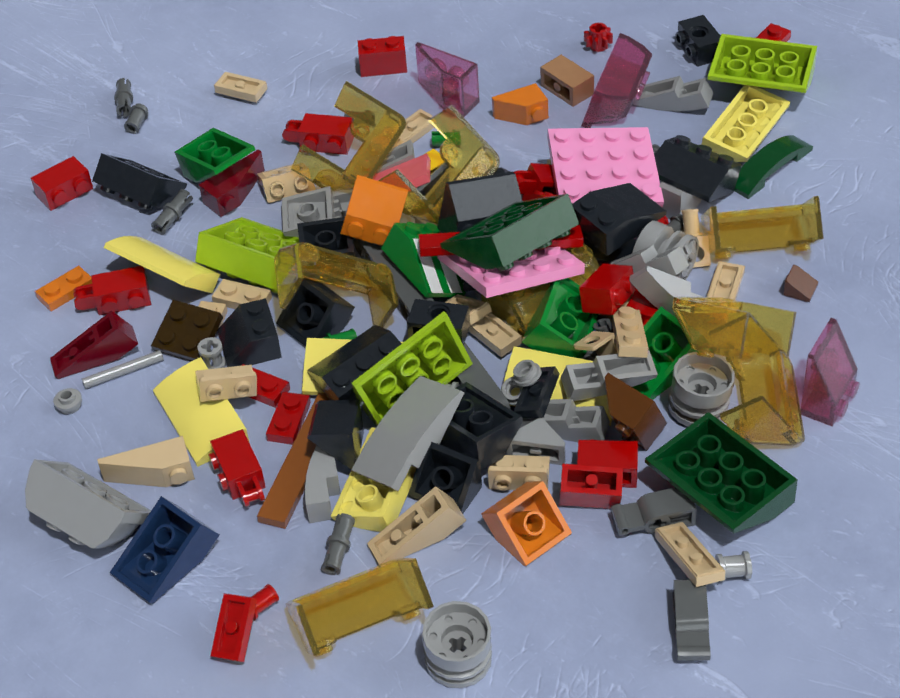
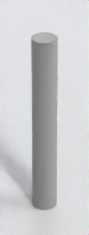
(122, 369)

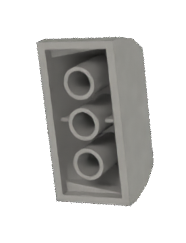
(81, 505)

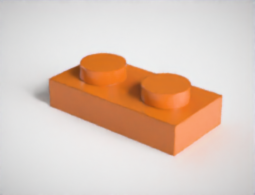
(61, 289)

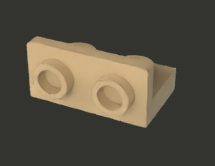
(283, 183)
(226, 383)
(516, 470)

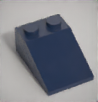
(163, 550)

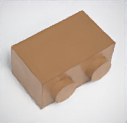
(567, 80)

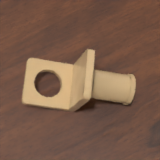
(691, 227)
(603, 343)

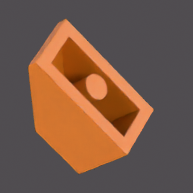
(521, 105)

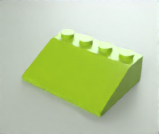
(763, 63)
(243, 250)
(429, 353)

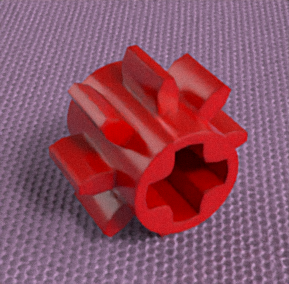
(598, 37)

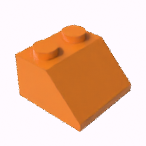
(373, 210)
(527, 522)

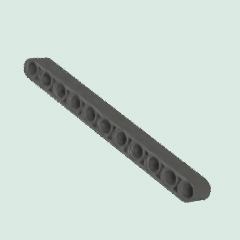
(406, 294)

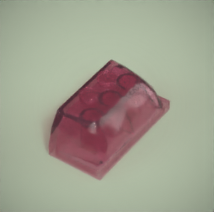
(619, 82)

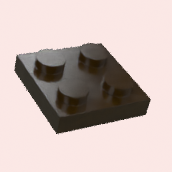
(184, 329)

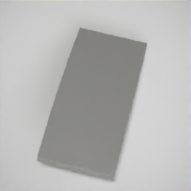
(313, 206)
(407, 431)

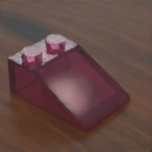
(448, 78)
(829, 377)

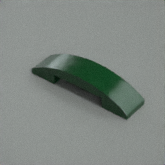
(767, 161)

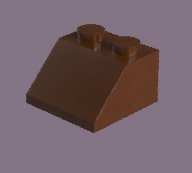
(633, 412)

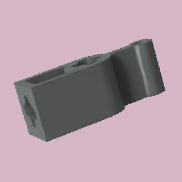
(654, 511)
(691, 621)

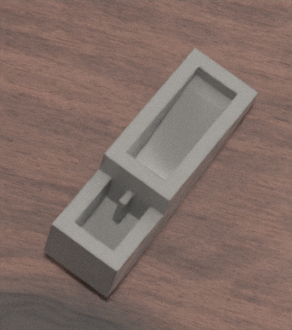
(675, 95)
(671, 261)
(661, 287)
(588, 379)
(575, 422)
(320, 484)

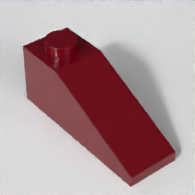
(231, 186)
(98, 345)

